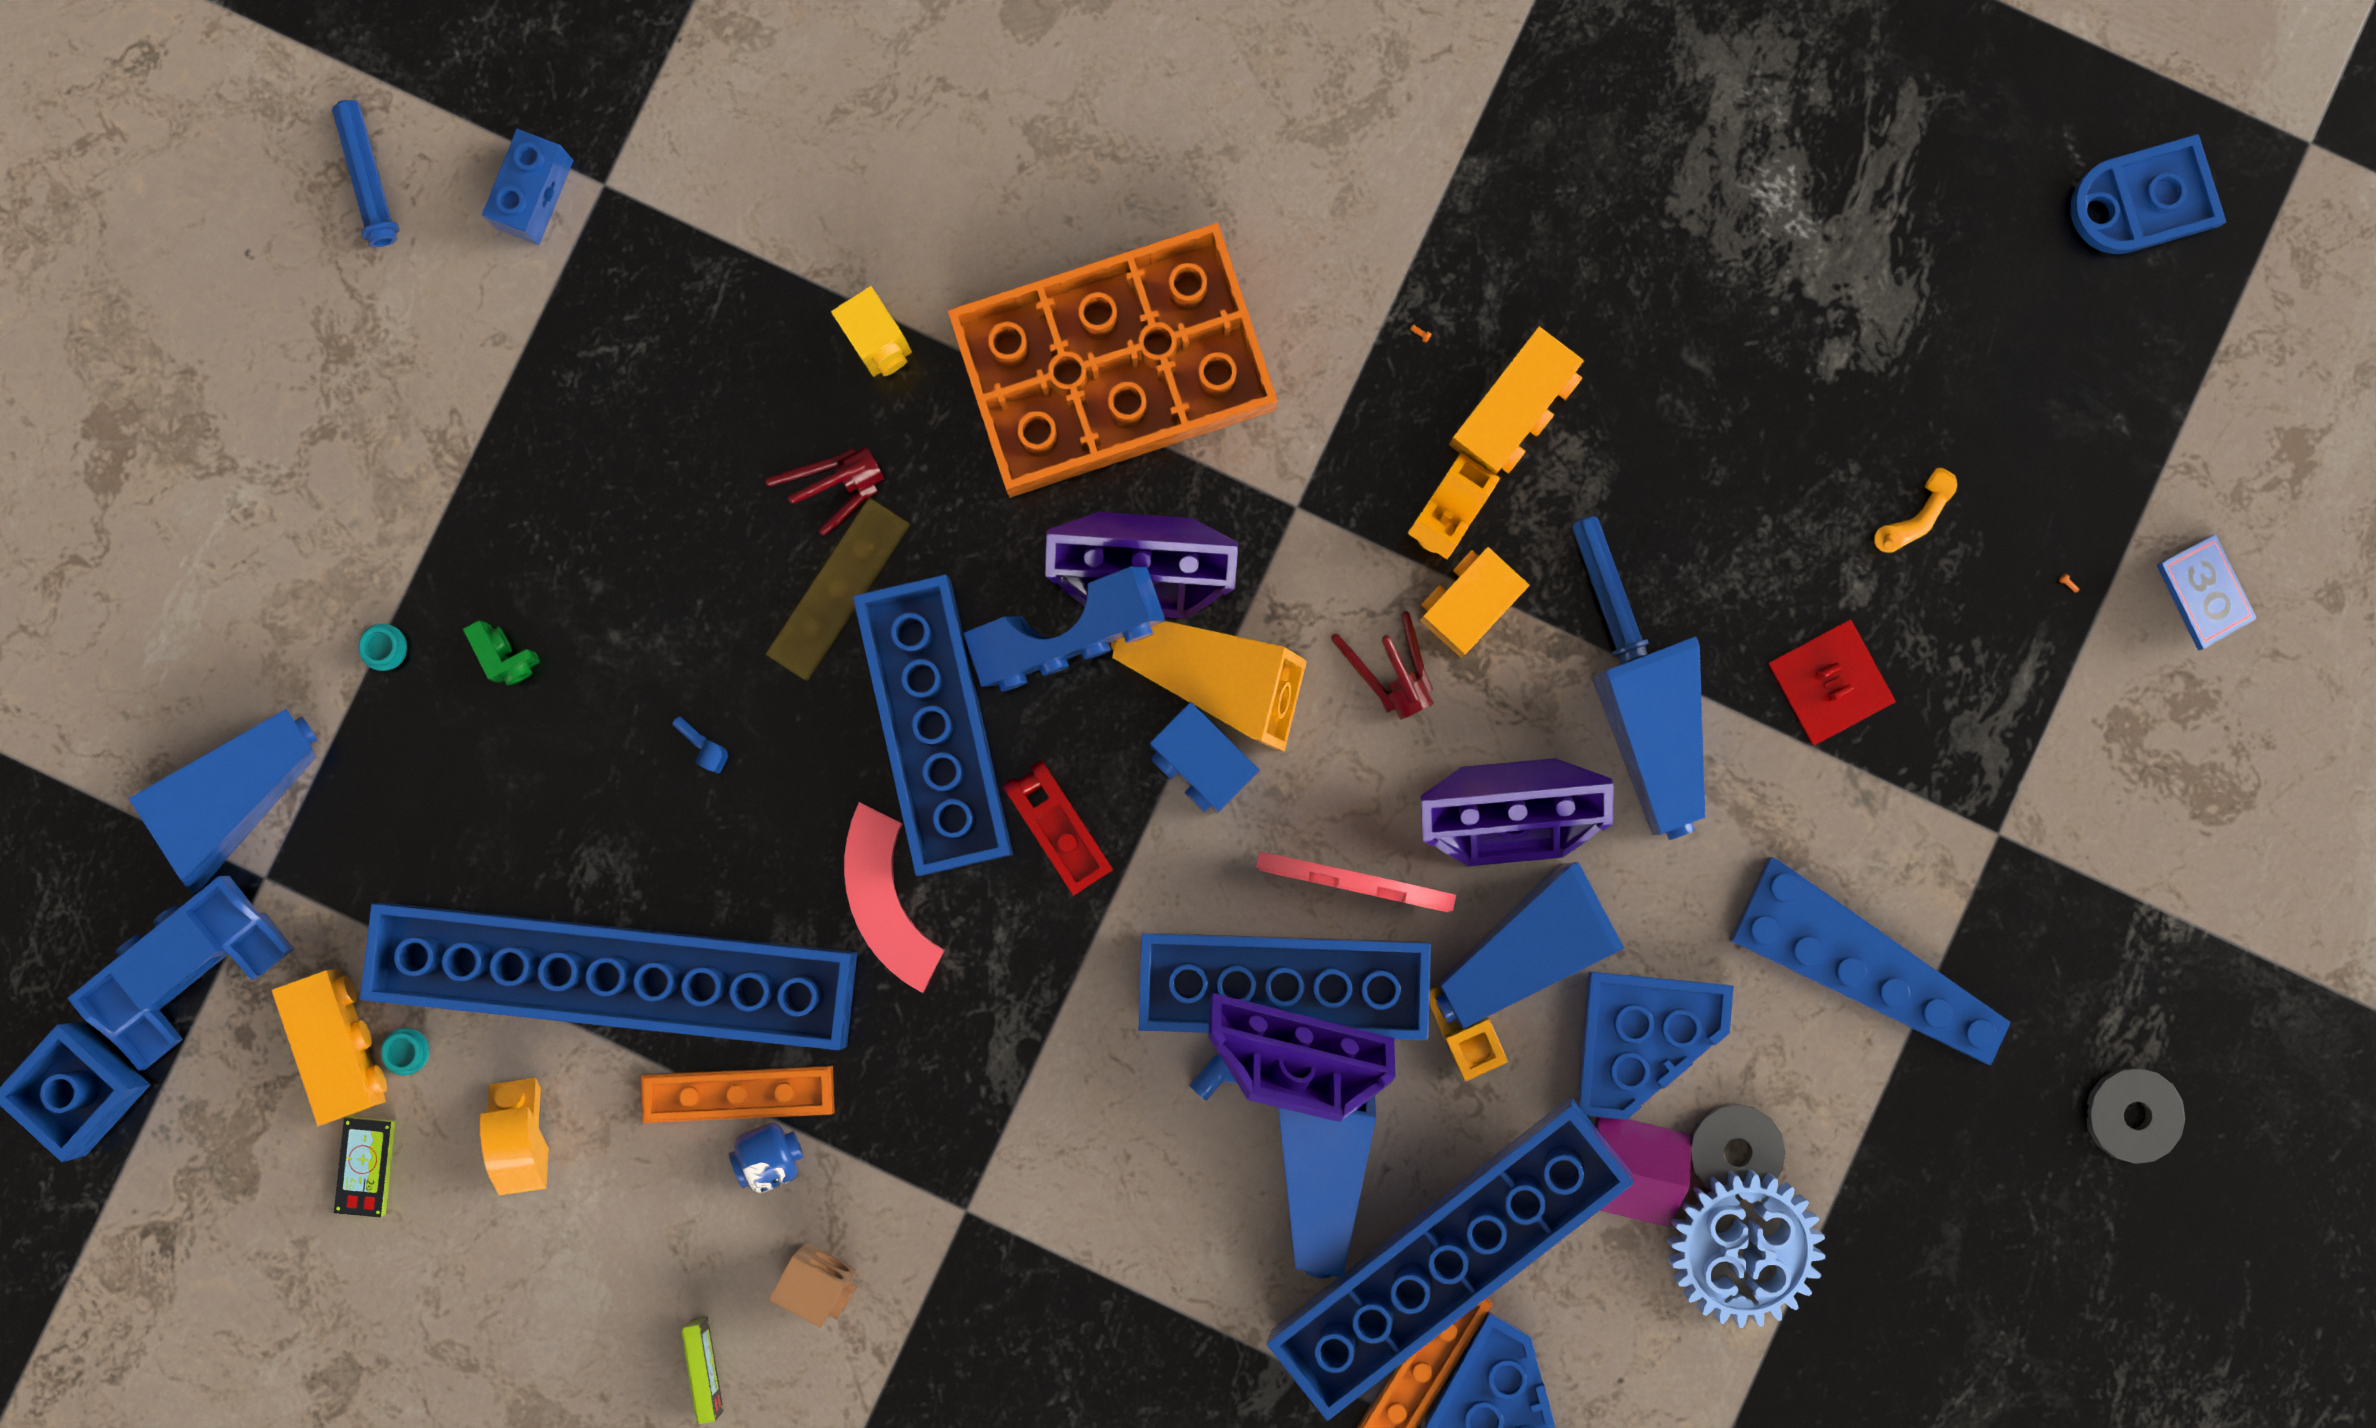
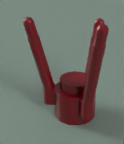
(853, 468)
(1408, 692)

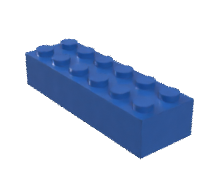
(933, 725)
(1339, 981)

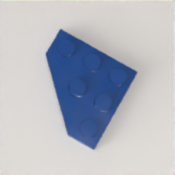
(1644, 1037)
(1494, 1383)

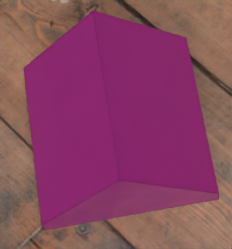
(1658, 1166)

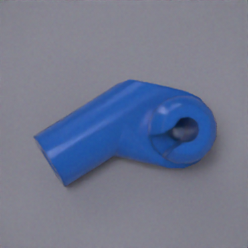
(1211, 1077)

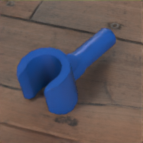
(711, 755)

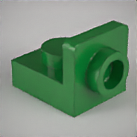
(491, 650)

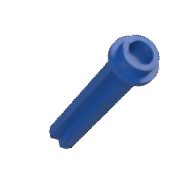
(364, 175)
(1609, 590)

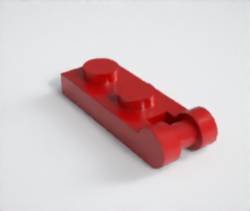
(1058, 829)

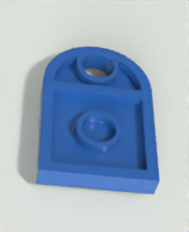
(2148, 197)

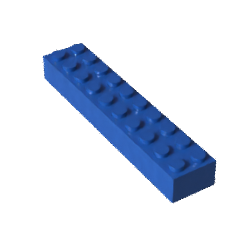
(608, 976)

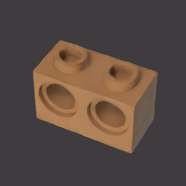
(815, 1286)

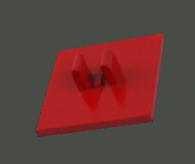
(1831, 682)

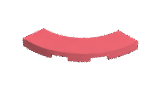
(1355, 882)
(876, 903)

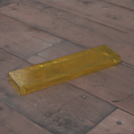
(830, 597)

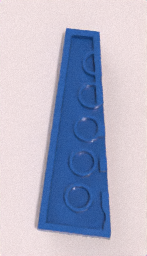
(1831, 945)

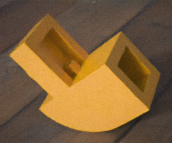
(1453, 506)
(512, 1138)

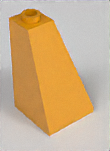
(1228, 676)

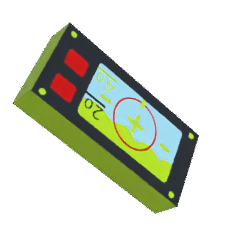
(364, 1166)
(702, 1370)

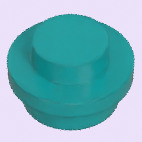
(382, 647)
(405, 1051)

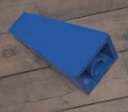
(1659, 732)
(222, 796)
(1538, 943)
(1324, 1184)

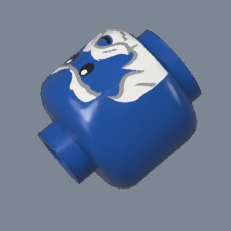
(765, 1158)

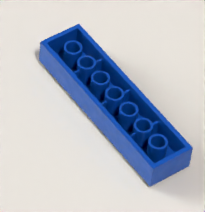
(1449, 1258)

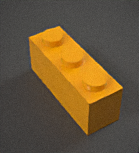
(1518, 403)
(330, 1045)

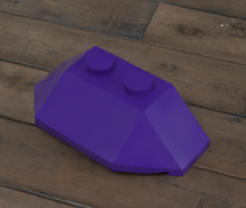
(1183, 556)
(1516, 811)
(1299, 1059)

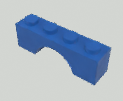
(1115, 608)

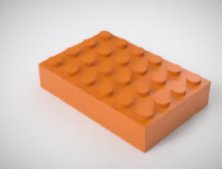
(1113, 360)

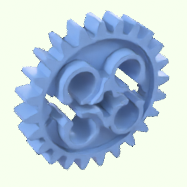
(1703, 1248)

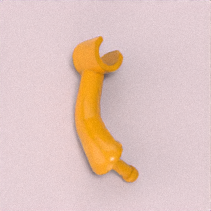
(1896, 535)

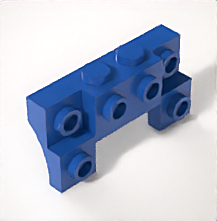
(182, 947)

